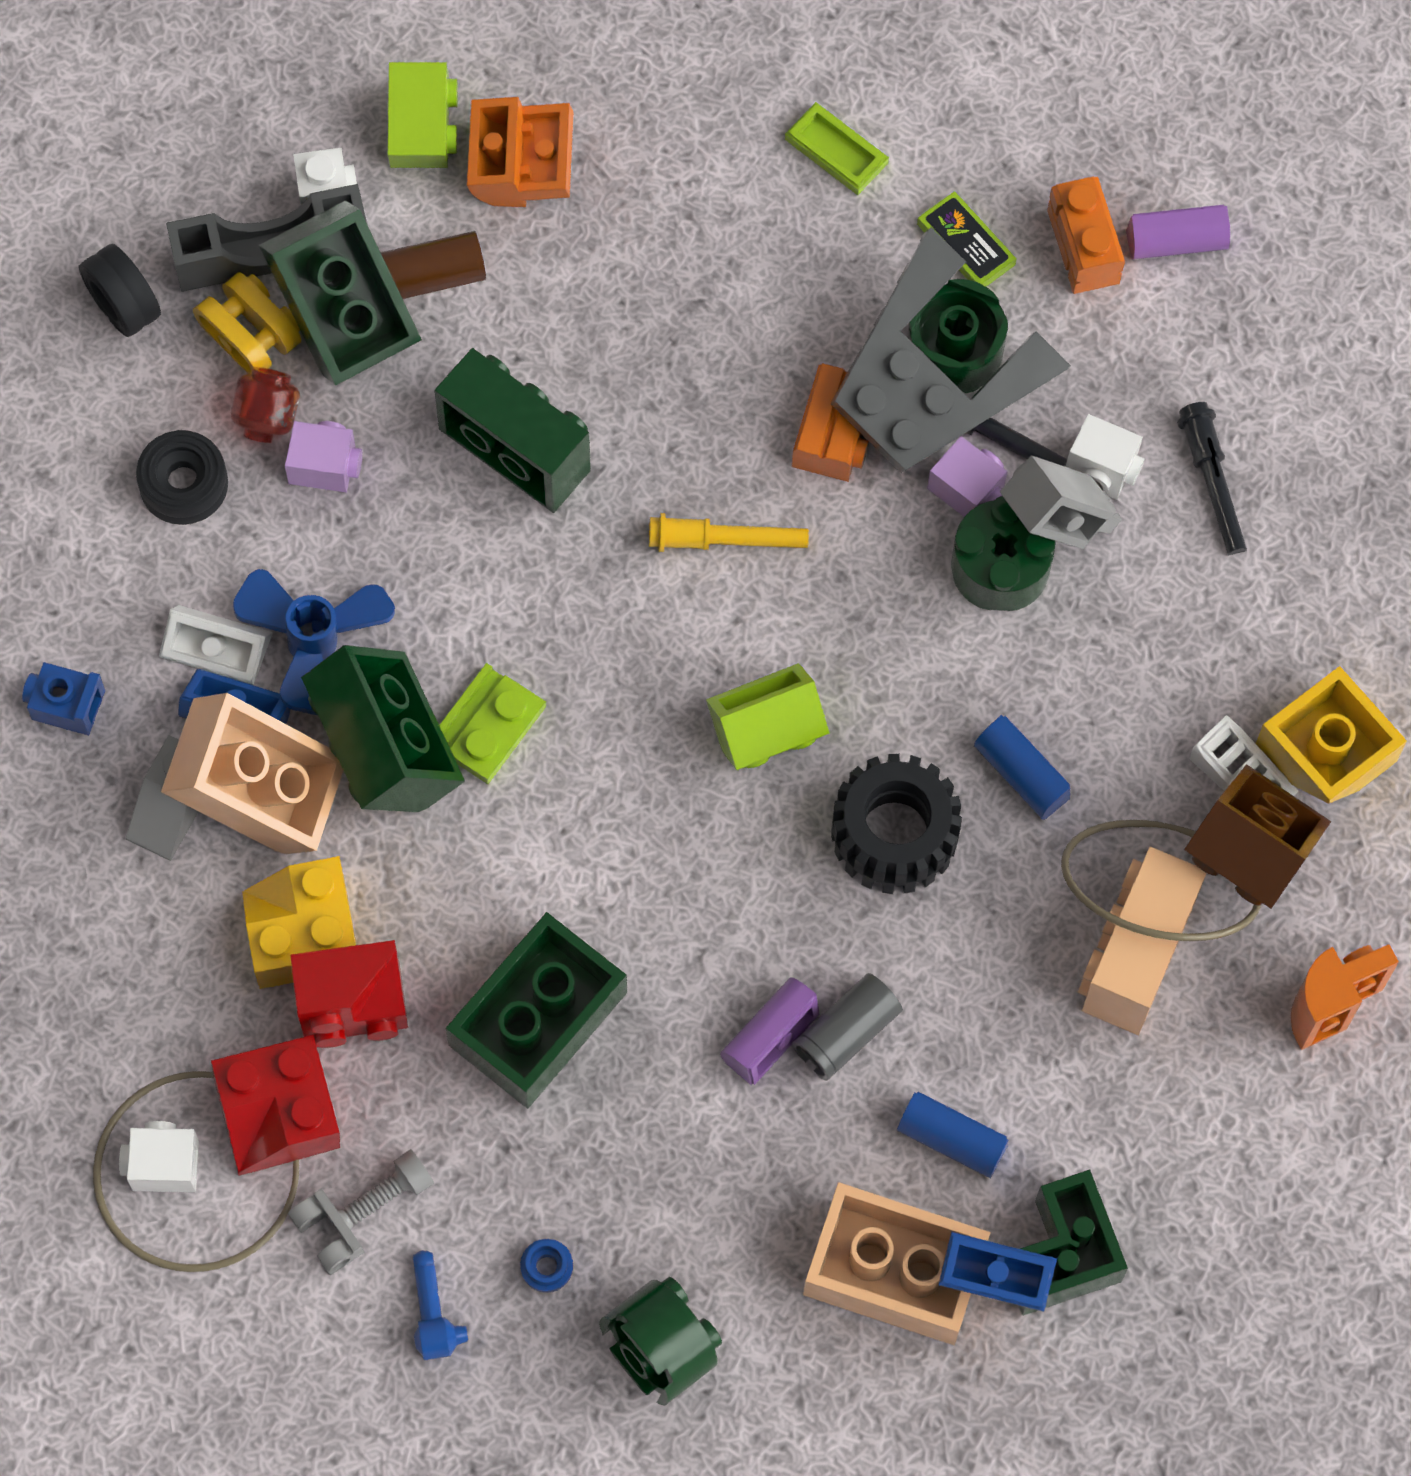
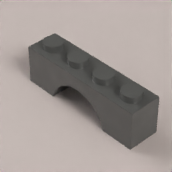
(213, 249)

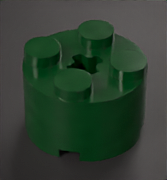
(962, 333)
(999, 581)
(661, 1339)

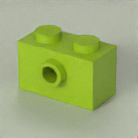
(420, 115)
(768, 717)

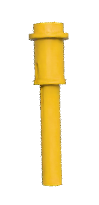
(699, 534)

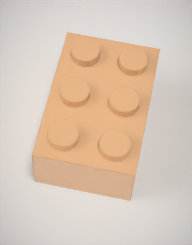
(253, 774)
(1130, 971)
(888, 1263)

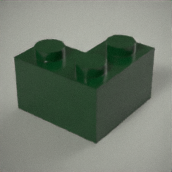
(1078, 1238)

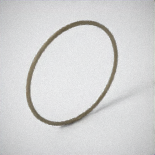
(1128, 925)
(135, 1249)

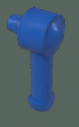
(435, 1334)

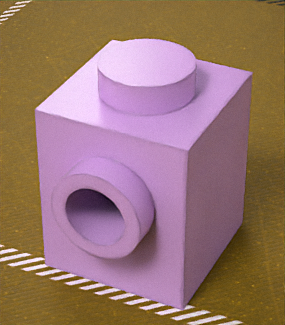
(322, 456)
(967, 477)

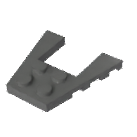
(903, 397)

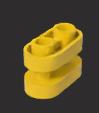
(251, 299)

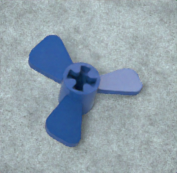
(269, 606)

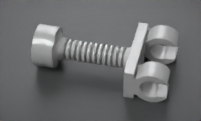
(408, 1176)

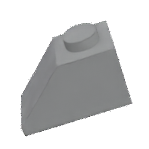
(159, 820)

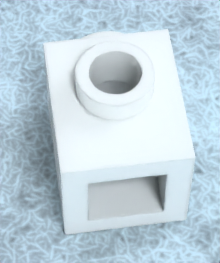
(322, 171)
(1106, 455)
(160, 1158)

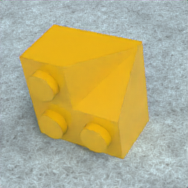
(1331, 739)
(296, 913)

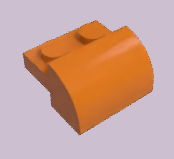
(519, 151)
(1336, 990)

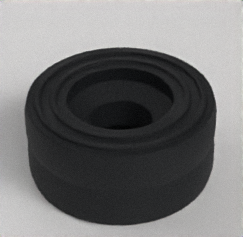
(120, 290)
(172, 452)

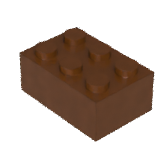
(1256, 837)

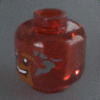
(265, 404)

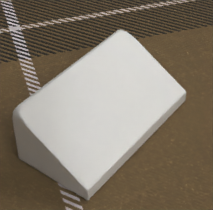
(214, 644)

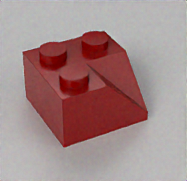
(349, 993)
(275, 1104)

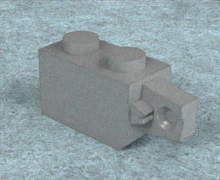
(1059, 502)

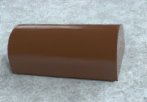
(436, 264)

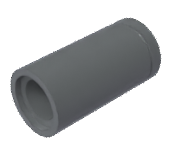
(847, 1026)

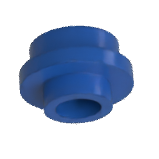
(542, 1249)

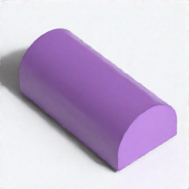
(1178, 232)
(771, 1031)

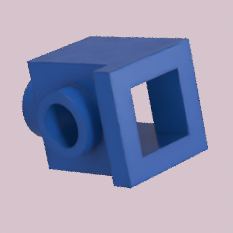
(72, 711)

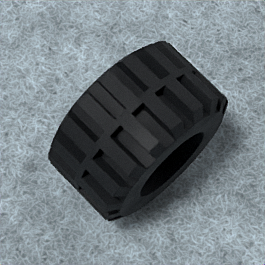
(886, 861)

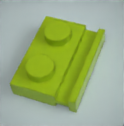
(490, 722)

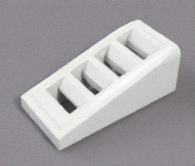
(1241, 744)

